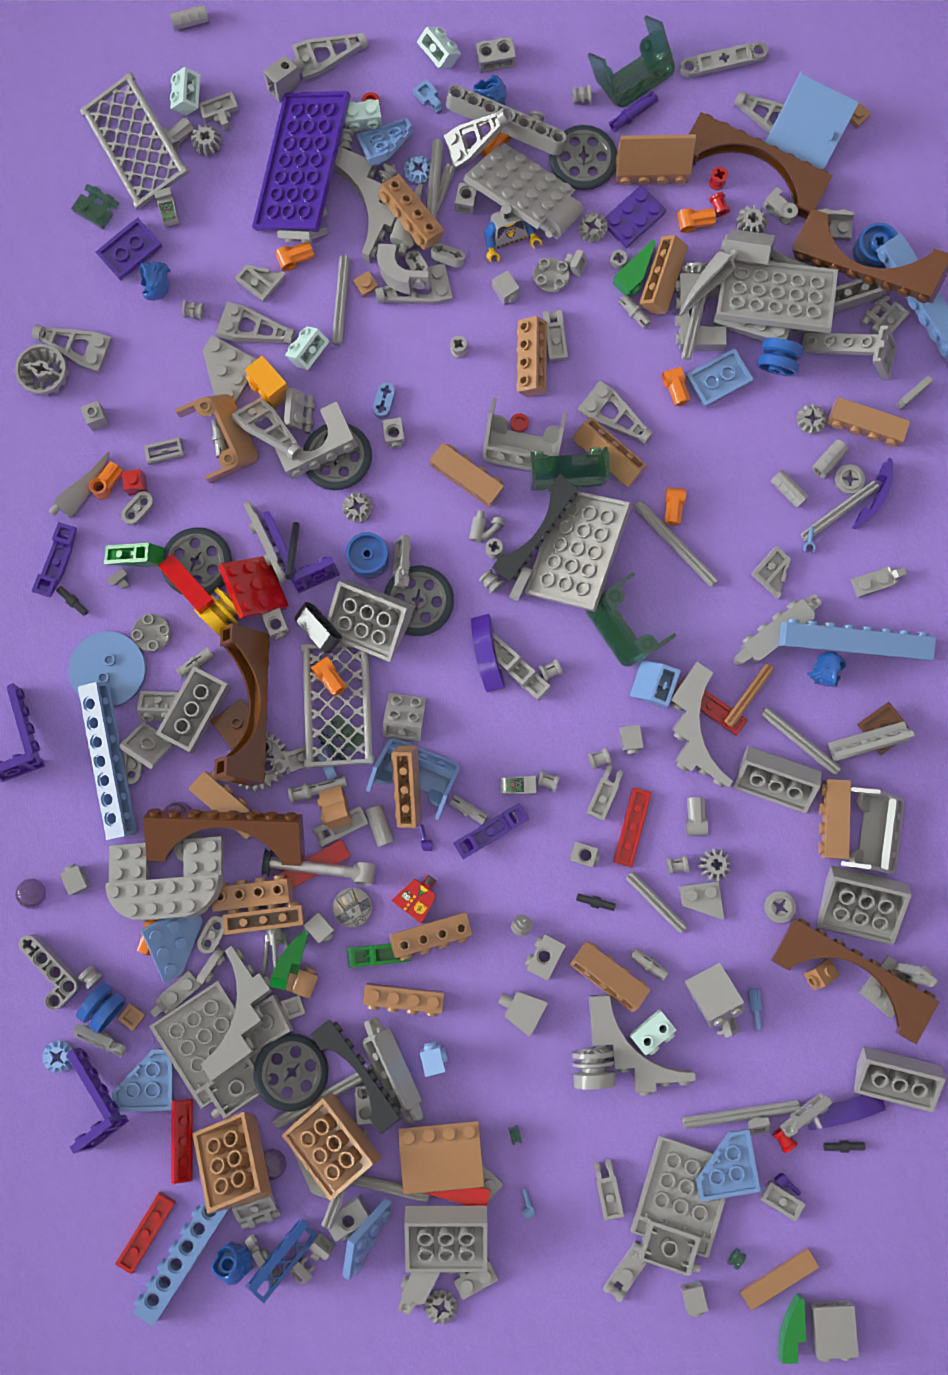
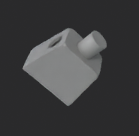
(282, 76)
(523, 1010)

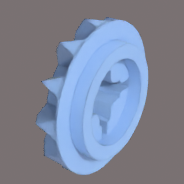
(417, 176)
(48, 1057)

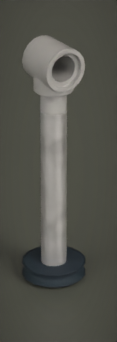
(361, 873)

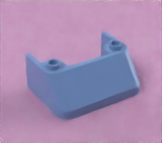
(435, 773)

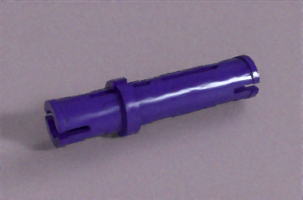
(627, 115)

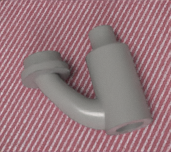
(478, 525)

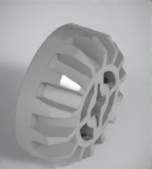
(33, 361)

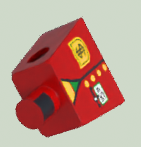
(417, 898)

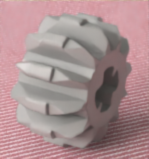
(206, 140)
(756, 216)
(711, 870)

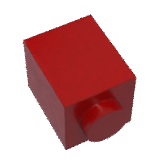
(134, 481)

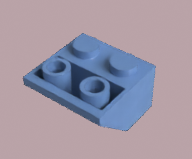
(655, 683)

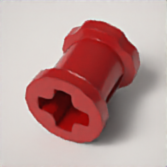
(718, 178)
(719, 204)
(786, 1143)

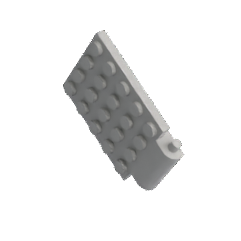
(527, 189)
(192, 1035)
(670, 1211)

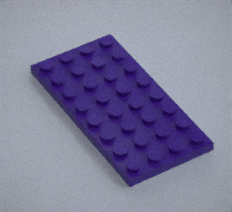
(301, 161)

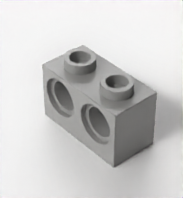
(496, 59)

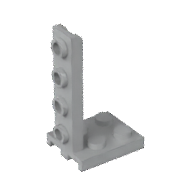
(881, 346)
(877, 996)

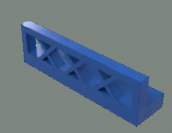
(275, 1258)

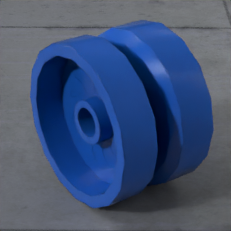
(871, 239)
(780, 356)
(356, 555)
(101, 1007)

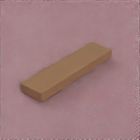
(779, 1279)

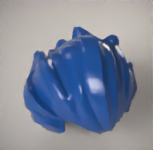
(492, 89)
(155, 280)
(827, 668)
(232, 1263)

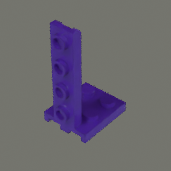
(308, 575)
(30, 761)
(99, 1092)

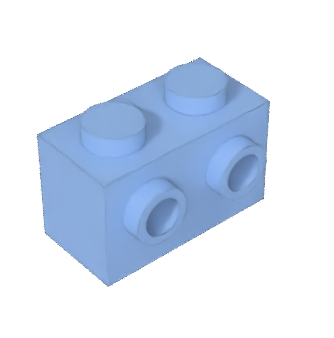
(433, 1058)

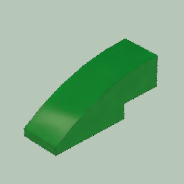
(372, 955)
(289, 962)
(792, 1331)

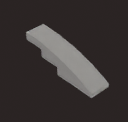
(520, 670)

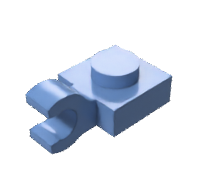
(427, 94)

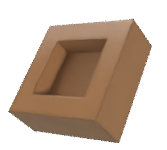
(859, 116)
(365, 284)
(131, 1016)

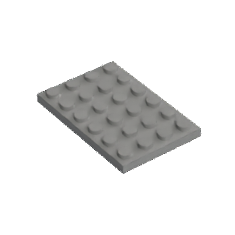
(779, 296)
(579, 552)

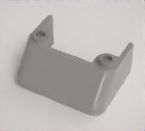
(513, 447)
(879, 831)

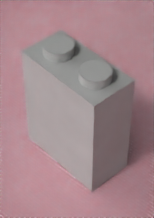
(750, 245)
(715, 995)
(834, 1330)

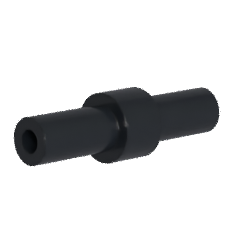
(72, 600)
(595, 902)
(844, 1146)

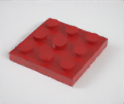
(253, 586)

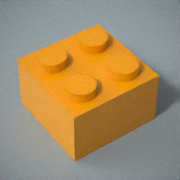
(266, 382)

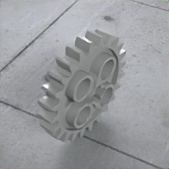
(275, 750)

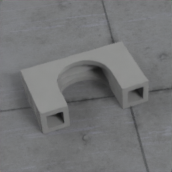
(708, 338)
(339, 441)

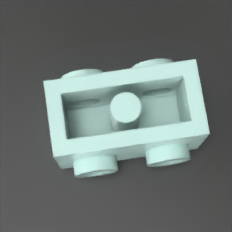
(439, 47)
(185, 91)
(363, 115)
(307, 347)
(650, 1030)

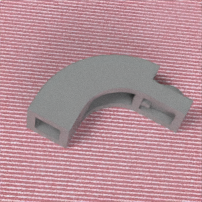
(397, 277)

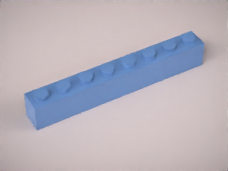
(933, 316)
(857, 641)

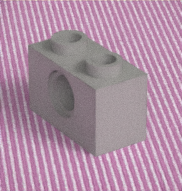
(540, 968)
(358, 1210)

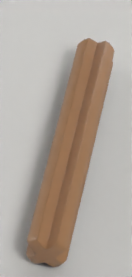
(749, 695)

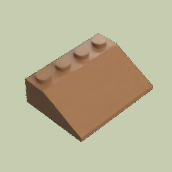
(654, 159)
(331, 1146)
(441, 1157)
(232, 1163)

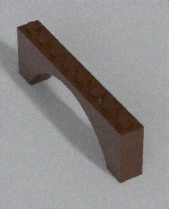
(803, 179)
(918, 279)
(251, 654)
(278, 831)
(911, 1006)

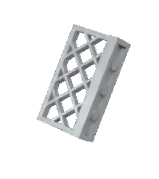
(870, 741)

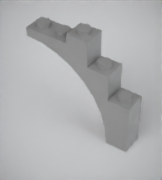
(361, 176)
(694, 753)
(235, 1047)
(645, 1072)

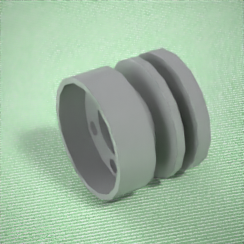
(593, 1068)

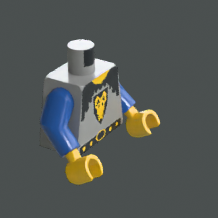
(507, 229)

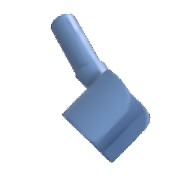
(810, 540)
(529, 1211)

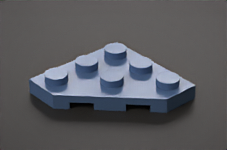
(383, 141)
(171, 944)
(147, 1085)
(730, 1169)
(364, 1239)

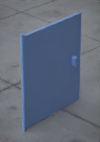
(810, 120)

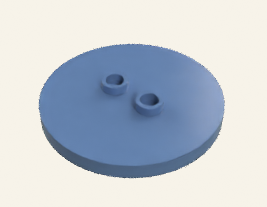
(109, 659)

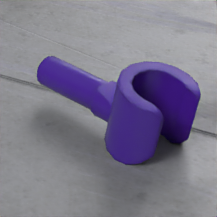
(426, 844)
(782, 1180)

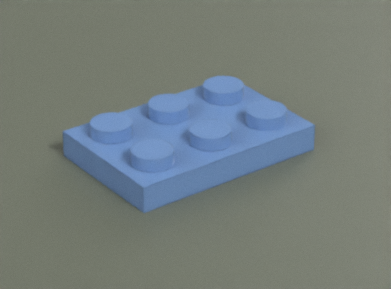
(719, 378)

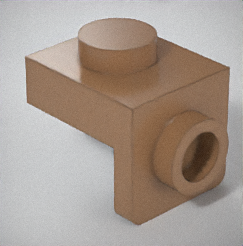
(822, 974)

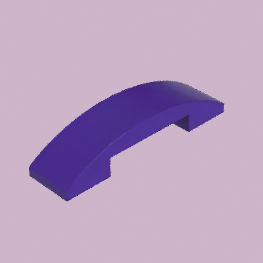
(885, 476)
(56, 561)
(485, 653)
(491, 831)
(847, 1111)

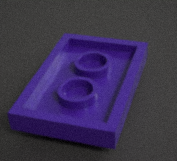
(634, 216)
(129, 249)

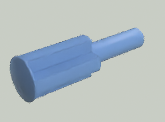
(756, 1006)

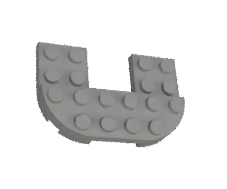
(166, 898)

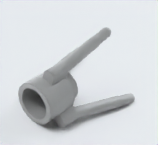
(273, 936)

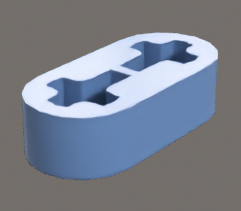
(380, 399)
(329, 771)

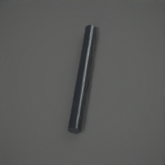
(292, 550)

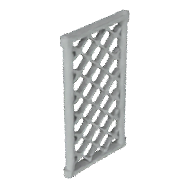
(99, 101)
(308, 699)

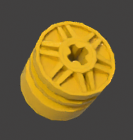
(219, 612)

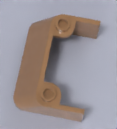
(242, 449)

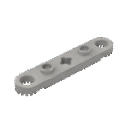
(712, 62)
(270, 557)

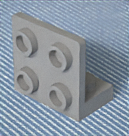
(404, 717)

